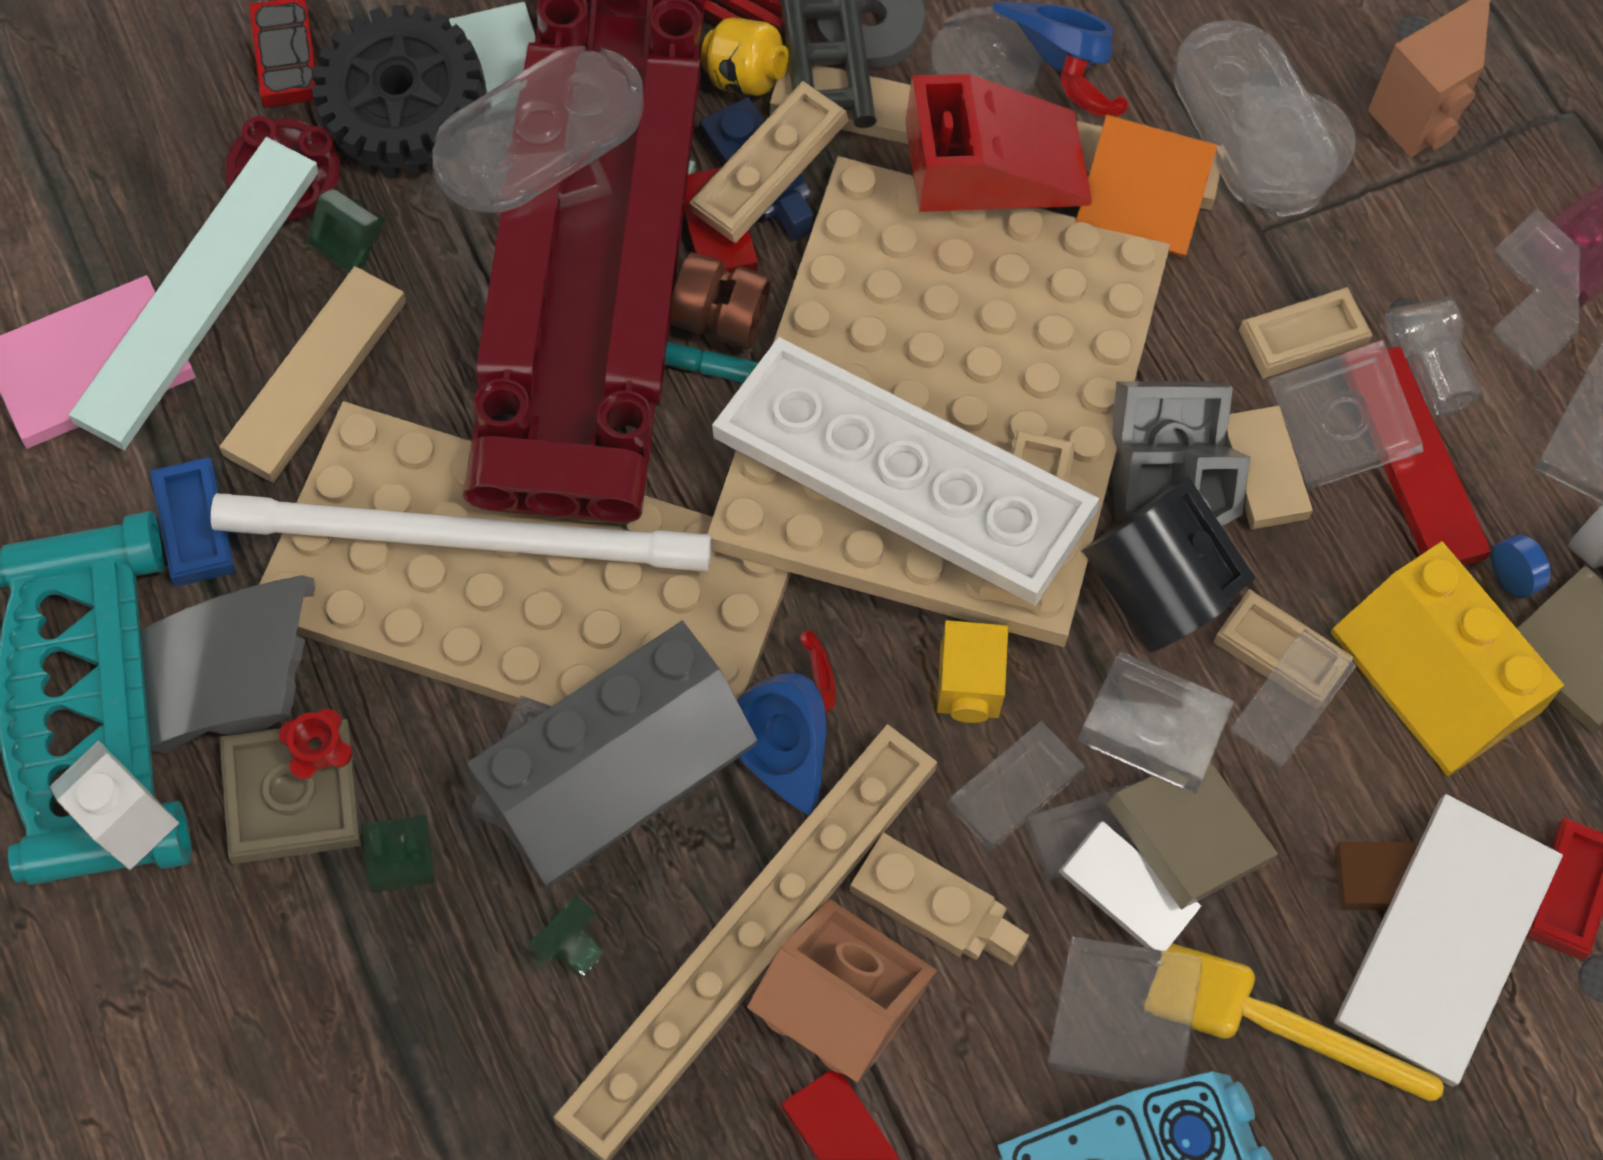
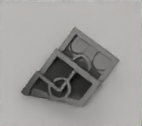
(1171, 434)
(224, 663)

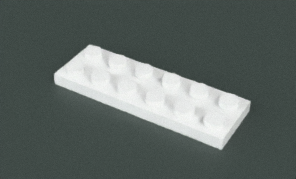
(907, 470)

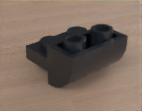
(1169, 566)

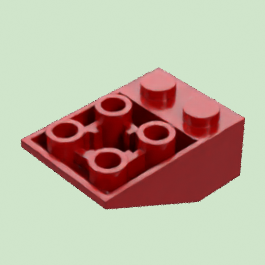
(991, 147)

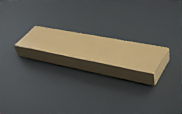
(313, 374)

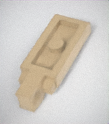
(936, 903)

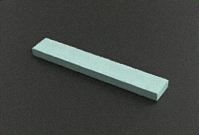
(193, 294)

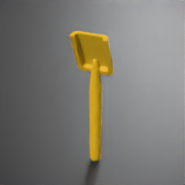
(1226, 998)

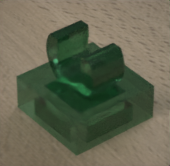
(344, 229)
(399, 853)

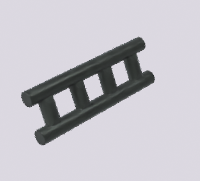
(848, 51)

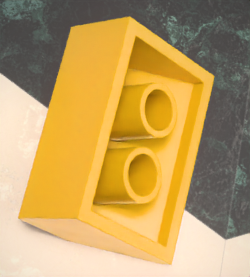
(1447, 659)

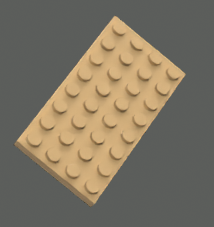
(499, 616)

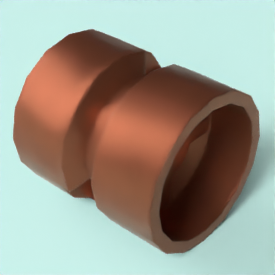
(699, 298)

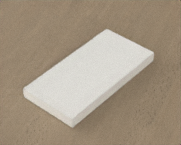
(1448, 940)

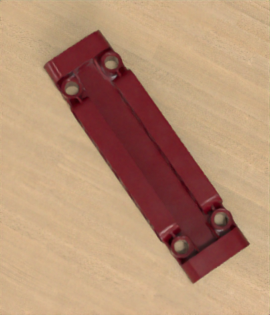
(588, 289)

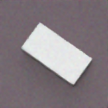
(1126, 888)

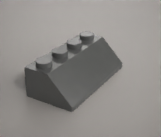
(612, 754)

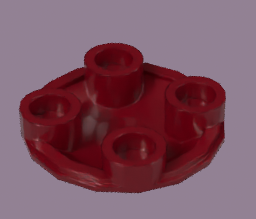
(298, 136)

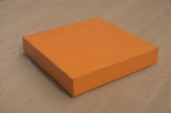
(1147, 183)

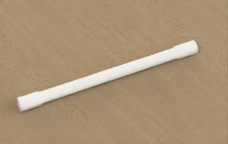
(269, 516)

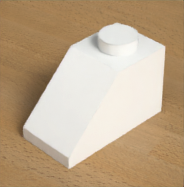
(113, 805)

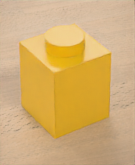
(972, 670)

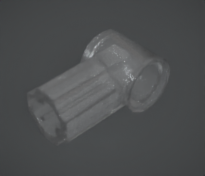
(1431, 342)

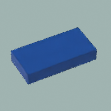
(184, 511)

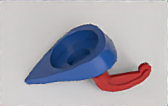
(1070, 43)
(791, 728)

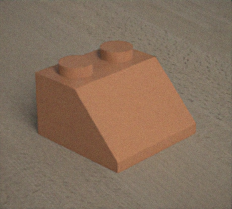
(1432, 79)
(841, 989)

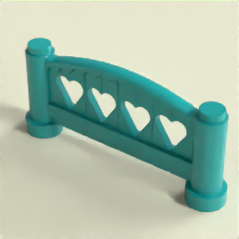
(99, 572)

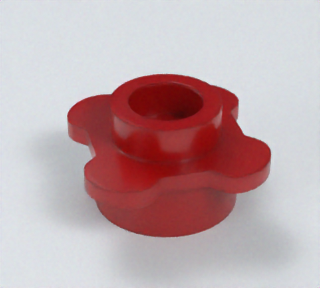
(308, 727)

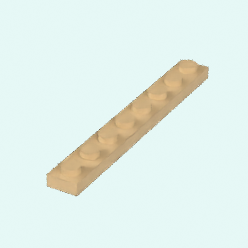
(743, 945)

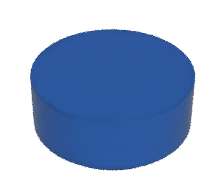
(1521, 565)

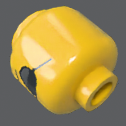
(744, 56)

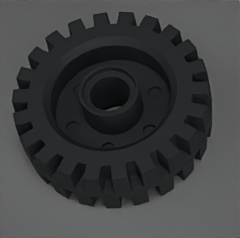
(375, 61)

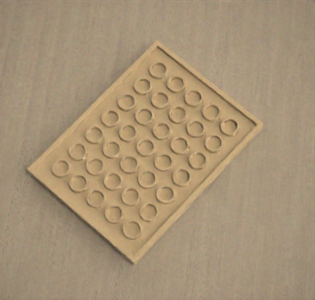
(977, 322)

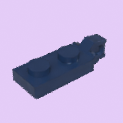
(725, 135)

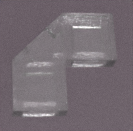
(1550, 268)

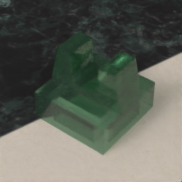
(567, 939)

